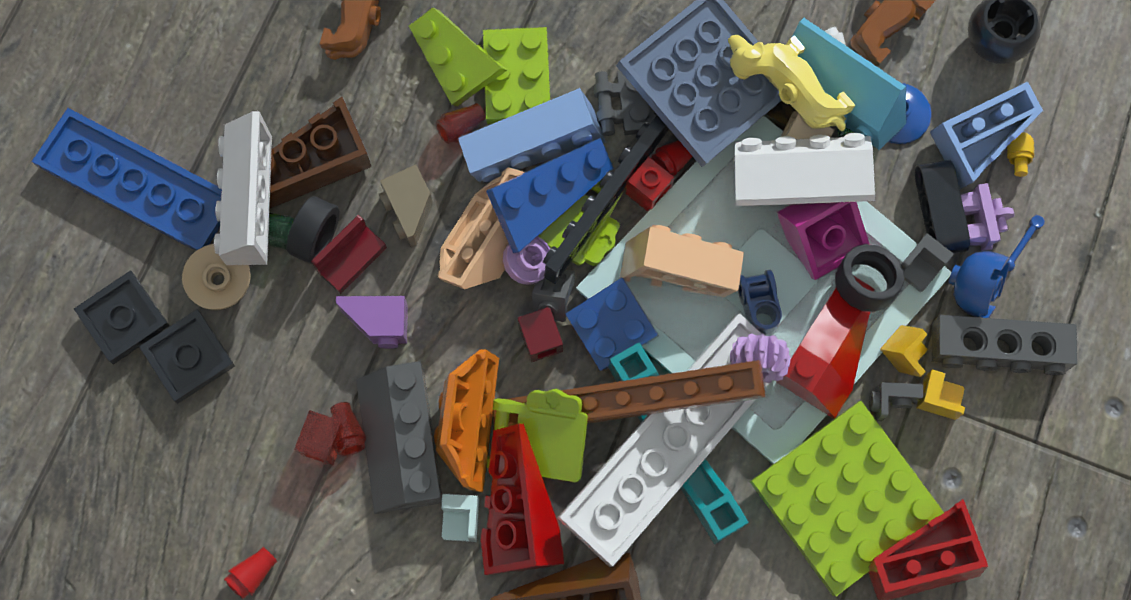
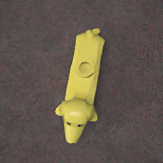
(792, 78)

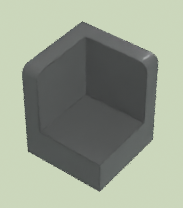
(925, 262)

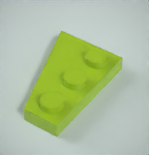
(454, 58)

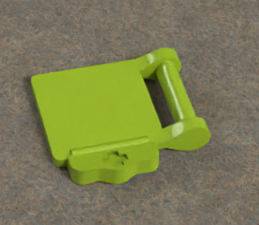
(600, 241)
(553, 428)

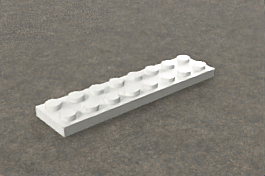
(654, 462)

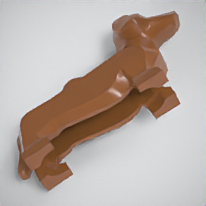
(884, 22)
(354, 30)

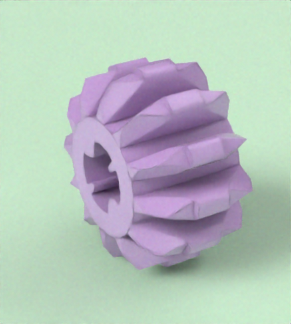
(768, 350)

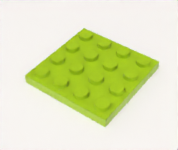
(846, 497)

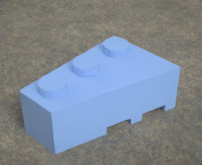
(985, 131)

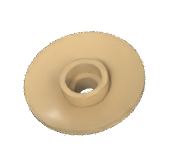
(199, 276)

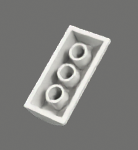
(804, 170)
(245, 191)

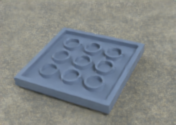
(690, 80)

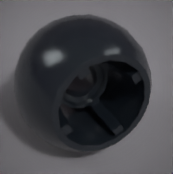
(1009, 19)

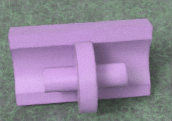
(988, 215)

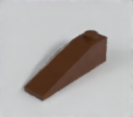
(583, 582)

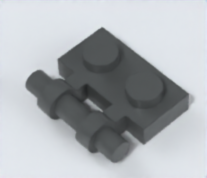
(634, 108)

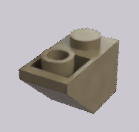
(410, 201)

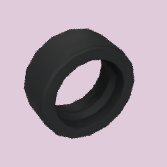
(312, 229)
(876, 258)

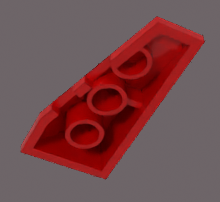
(829, 355)
(521, 519)

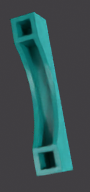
(704, 488)

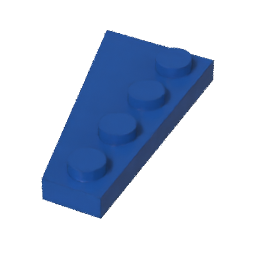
(544, 193)

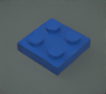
(611, 323)

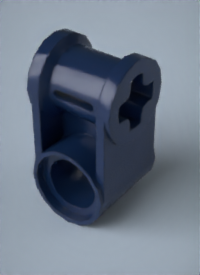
(760, 296)

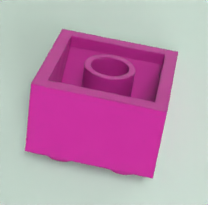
(822, 233)

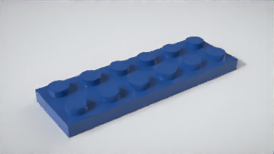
(131, 179)

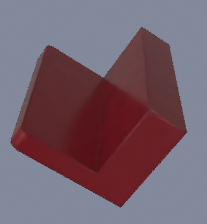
(348, 254)

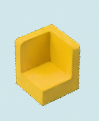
(906, 349)
(941, 396)

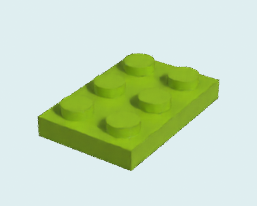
(527, 74)

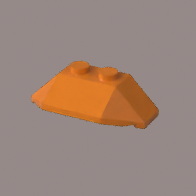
(467, 418)

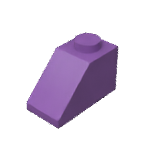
(377, 317)

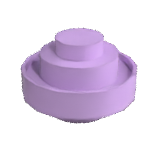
(528, 264)

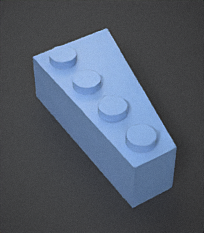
(531, 136)

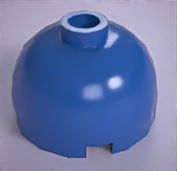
(979, 282)

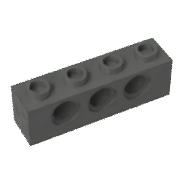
(1056, 340)

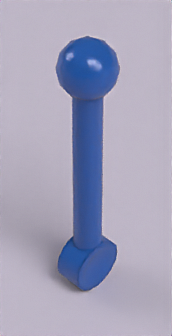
(1035, 224)

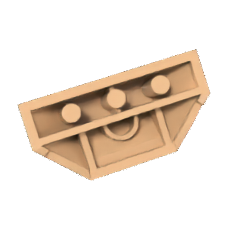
(476, 242)

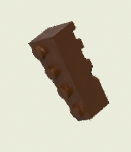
(316, 155)

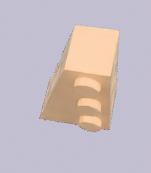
(683, 261)

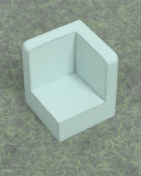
(460, 517)

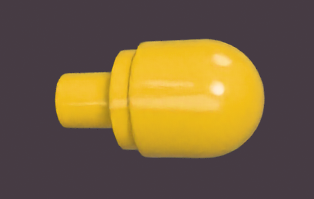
(1021, 153)

